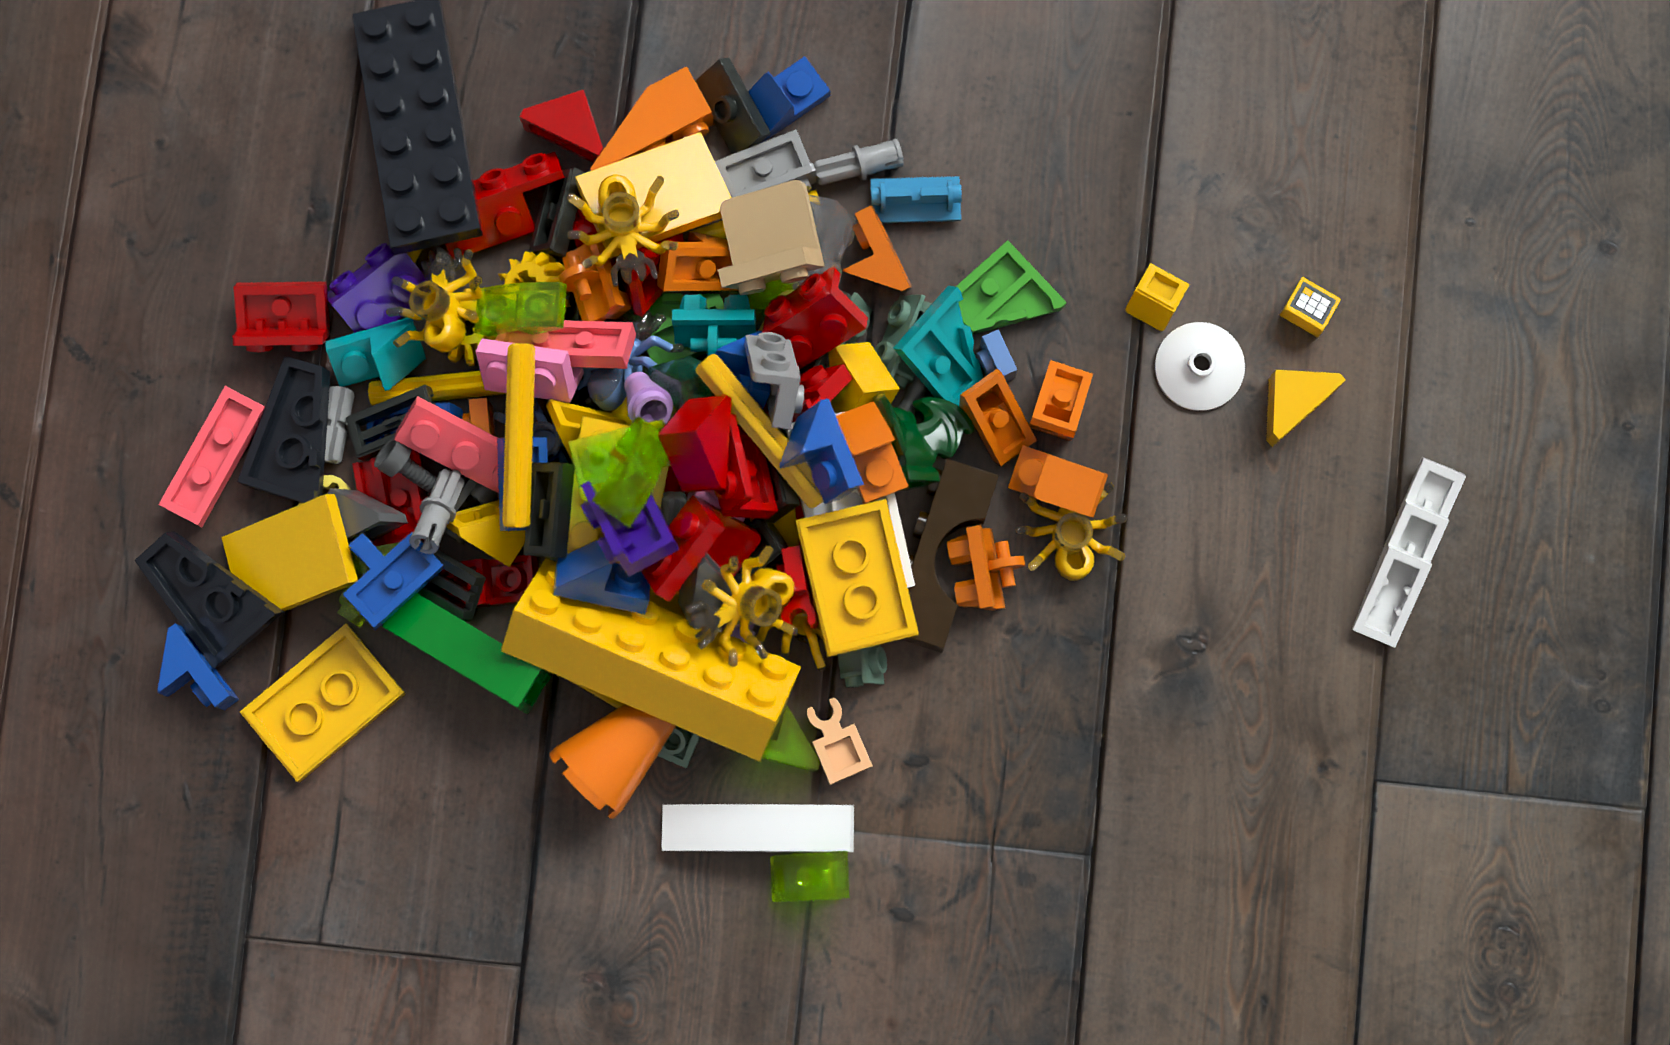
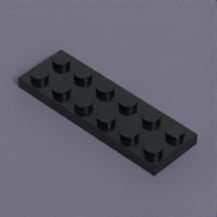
(416, 126)

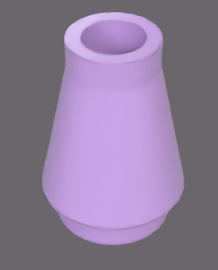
(647, 398)

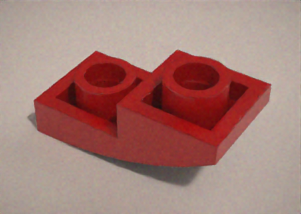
(503, 583)

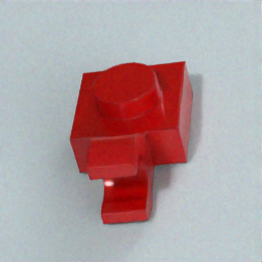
(802, 597)

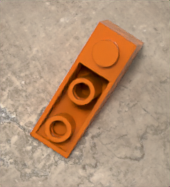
(661, 115)

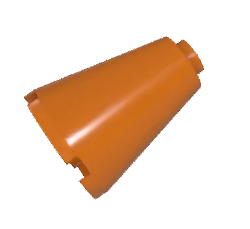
(613, 756)

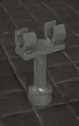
(396, 459)

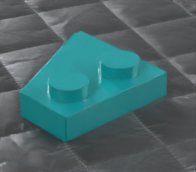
(942, 348)

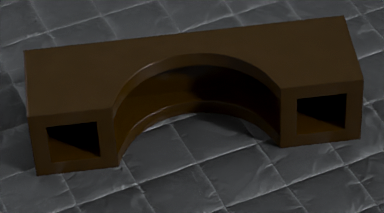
(959, 502)

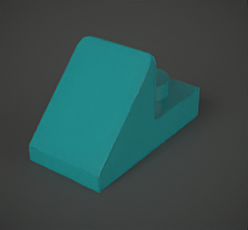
(374, 355)

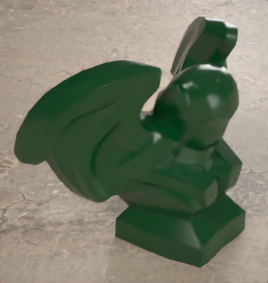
(922, 442)

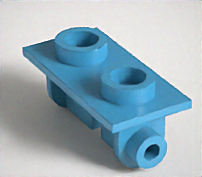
(917, 199)

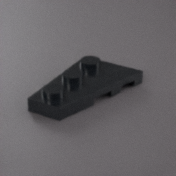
(291, 435)
(206, 598)

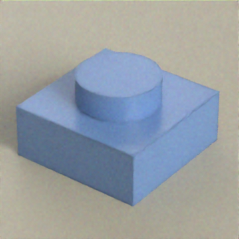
(996, 355)

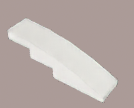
(1408, 552)
(757, 827)

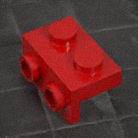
(281, 315)
(815, 317)
(749, 483)

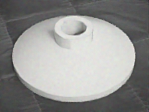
(1187, 384)

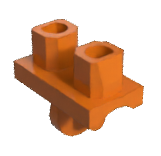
(593, 286)
(979, 549)

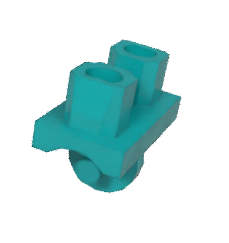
(712, 328)

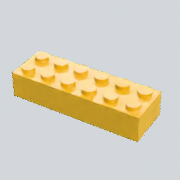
(653, 665)

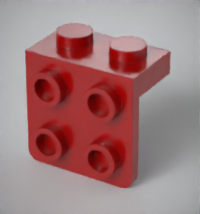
(700, 531)

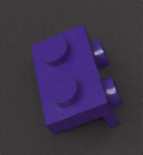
(369, 291)
(632, 547)

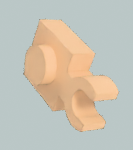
(840, 749)

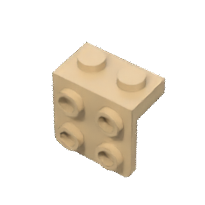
(769, 237)

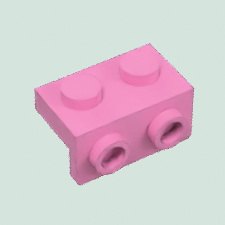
(553, 370)

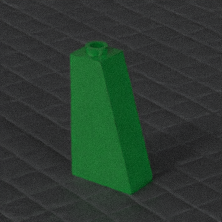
(468, 652)

